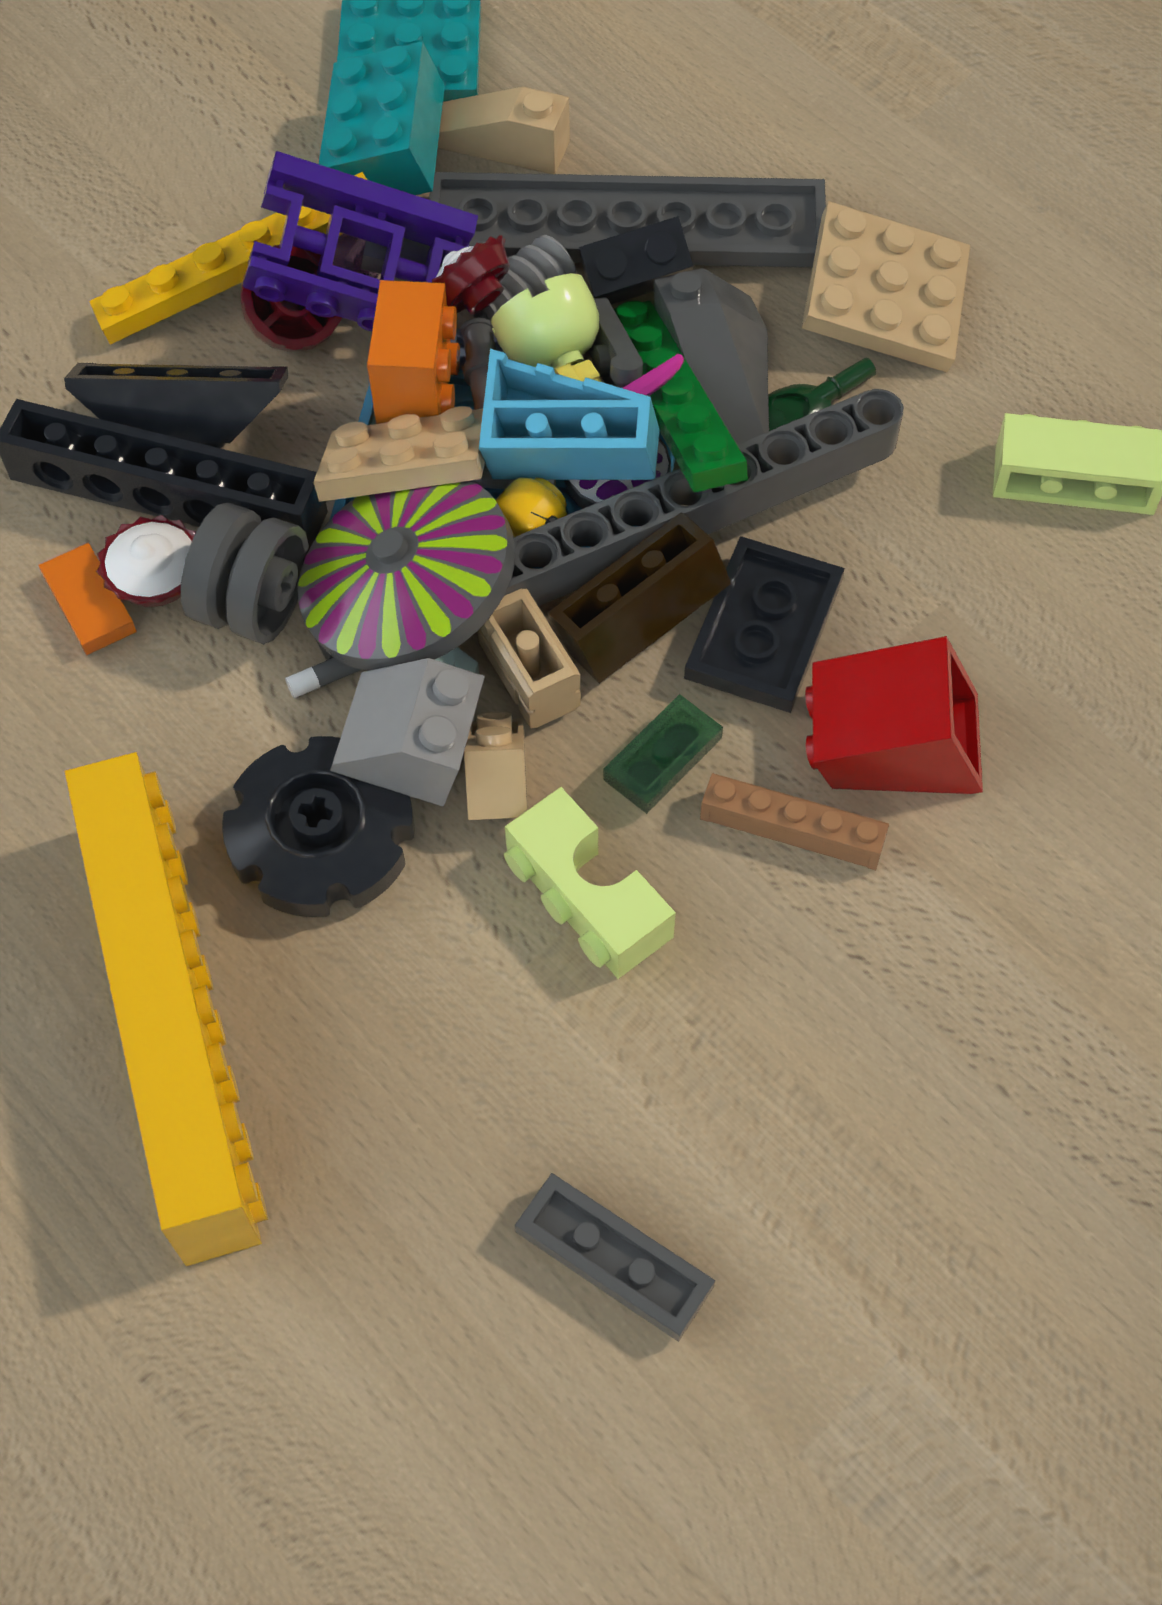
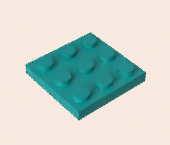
(445, 26)

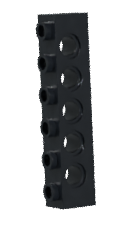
(150, 469)

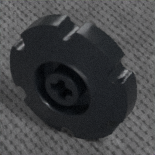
(314, 831)

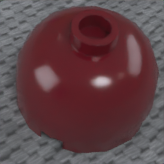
(284, 323)

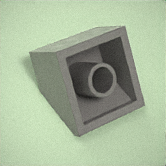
(409, 728)

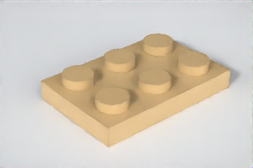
(401, 454)

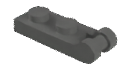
(613, 349)

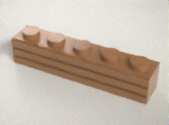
(793, 821)

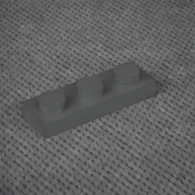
(615, 1256)

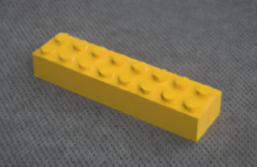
(165, 1012)

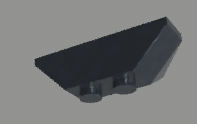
(177, 400)

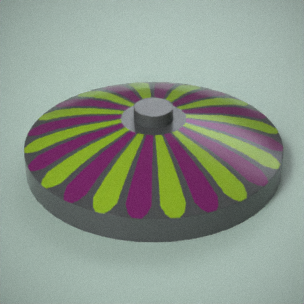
(406, 574)

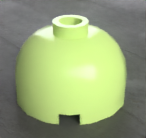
(550, 326)

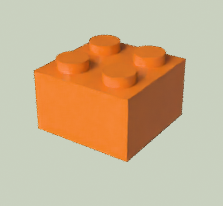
(412, 350)

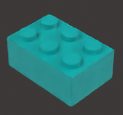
(385, 118)

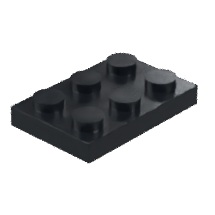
(764, 624)

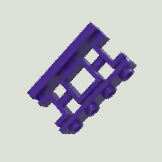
(356, 209)

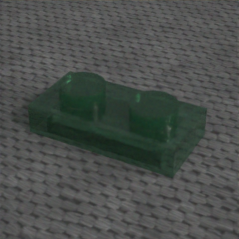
(662, 753)

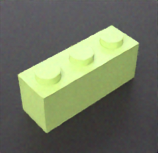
(1078, 463)

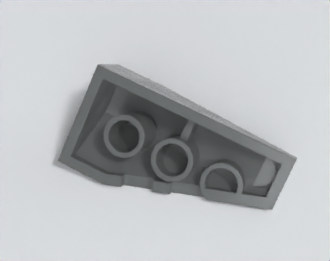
(722, 344)

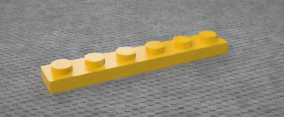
(192, 277)

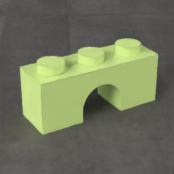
(615, 922)

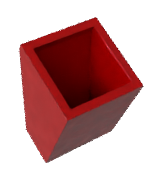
(896, 721)

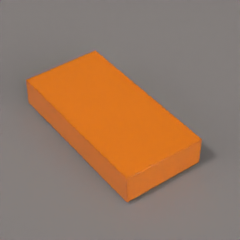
(90, 609)

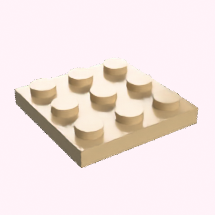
(887, 287)

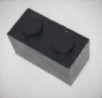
(630, 261)

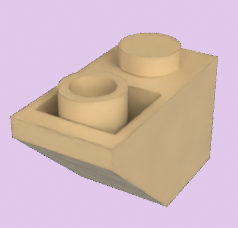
(495, 767)

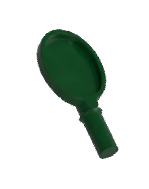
(804, 399)

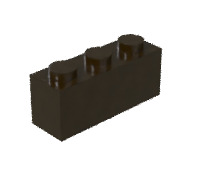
(640, 597)

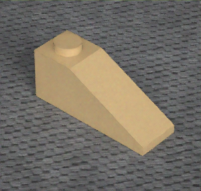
(509, 127)

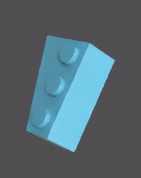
(563, 426)

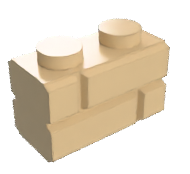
(530, 660)

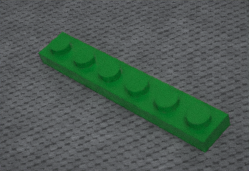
(682, 407)

